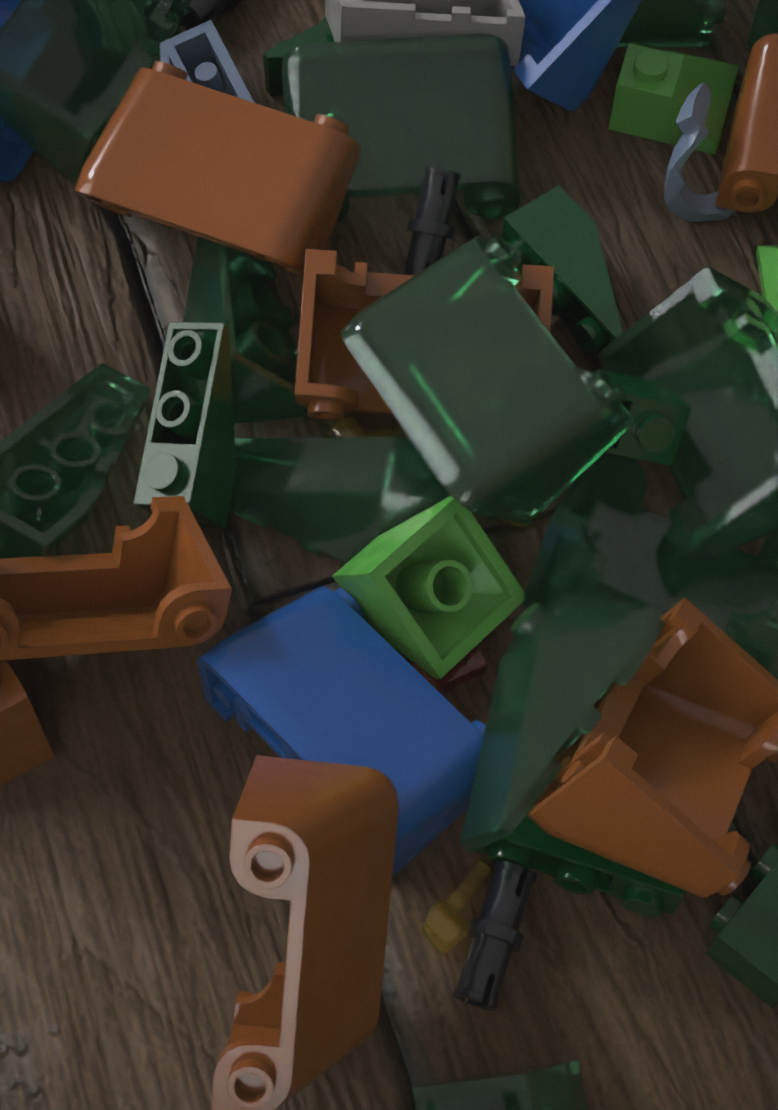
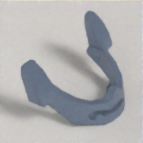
(677, 195)

